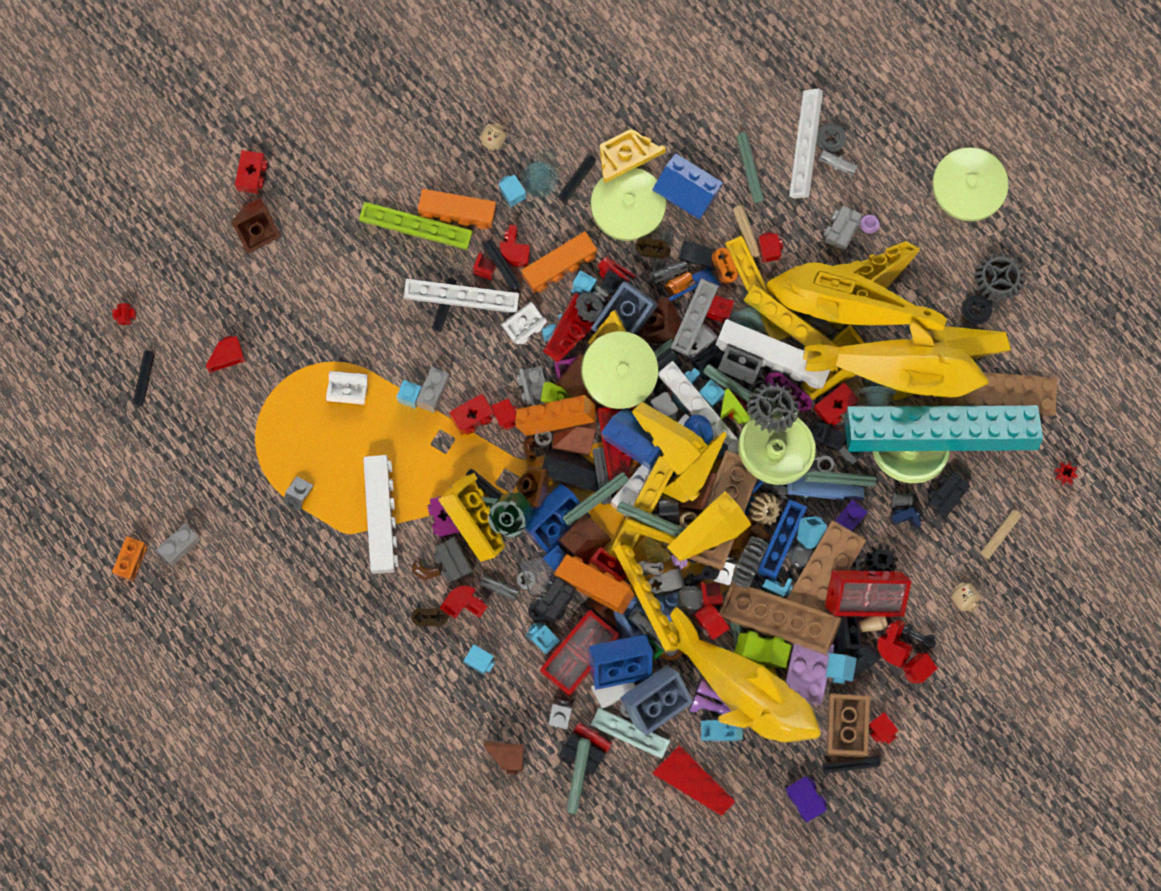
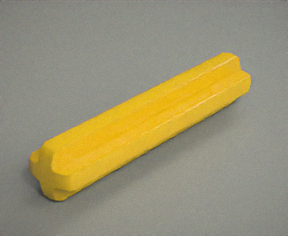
(647, 530)

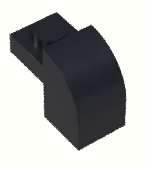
(668, 508)

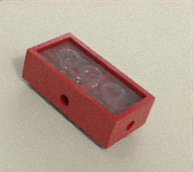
(868, 593)
(570, 661)

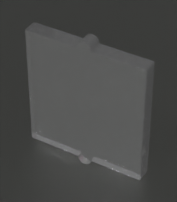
(537, 575)

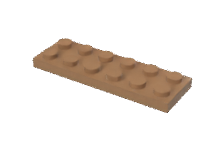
(1011, 391)
(739, 484)
(834, 552)
(780, 618)

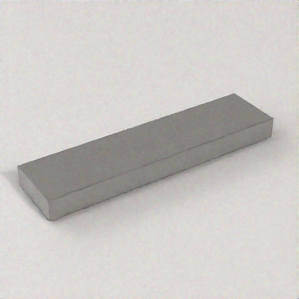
(694, 317)

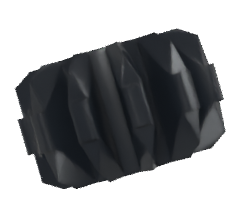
(874, 556)

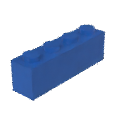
(782, 540)

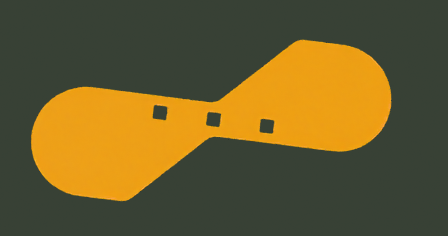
(328, 442)

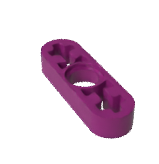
(781, 379)

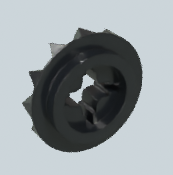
(978, 301)

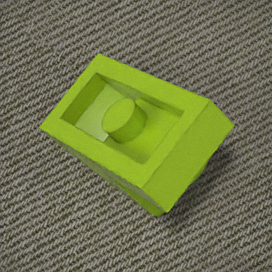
(553, 393)
(730, 405)

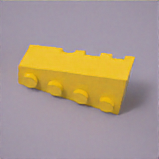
(470, 515)

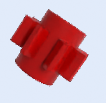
(123, 314)
(1064, 478)

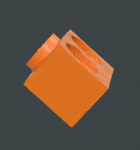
(130, 559)

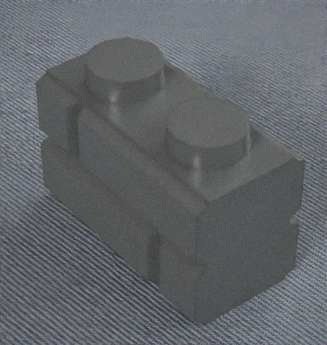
(740, 365)
(453, 560)

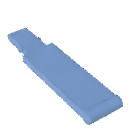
(825, 490)

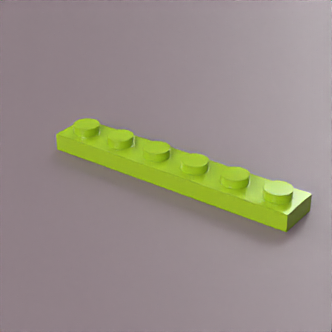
(415, 225)

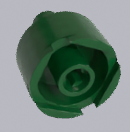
(510, 514)

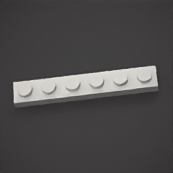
(806, 143)
(461, 296)
(695, 403)

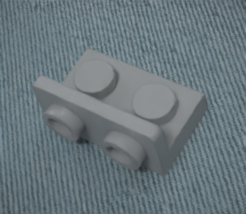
(532, 383)

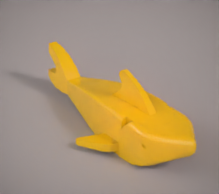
(848, 298)
(904, 365)
(748, 689)

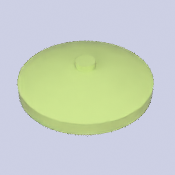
(970, 184)
(628, 206)
(619, 370)
(779, 456)
(912, 465)

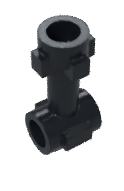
(707, 573)
(927, 641)

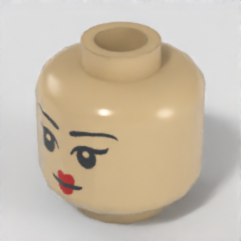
(493, 136)
(966, 597)

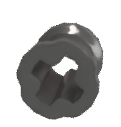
(901, 499)

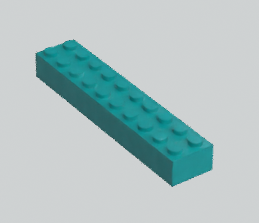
(942, 428)

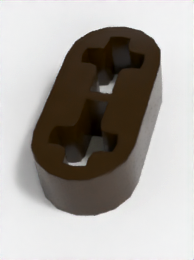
(652, 252)
(429, 622)

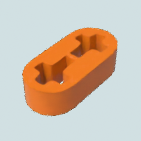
(724, 265)

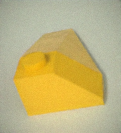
(888, 265)
(693, 478)

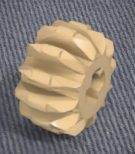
(765, 509)

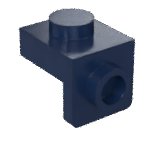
(900, 516)

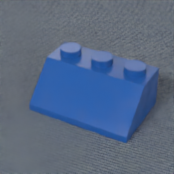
(687, 186)
(629, 437)
(548, 520)
(620, 662)

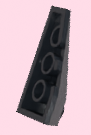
(571, 470)

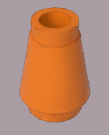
(679, 283)

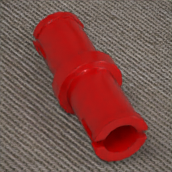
(594, 737)

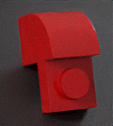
(515, 254)
(461, 598)
(711, 621)
(892, 648)

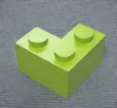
(765, 652)

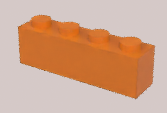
(457, 208)
(559, 262)
(555, 415)
(595, 584)

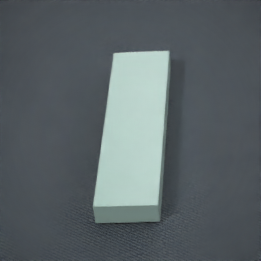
(628, 733)

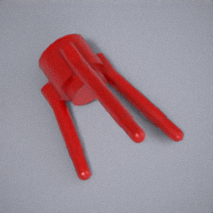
(610, 265)

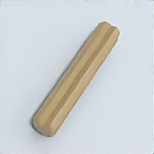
(746, 231)
(1001, 533)

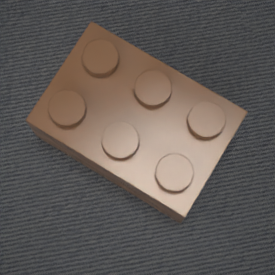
(847, 725)

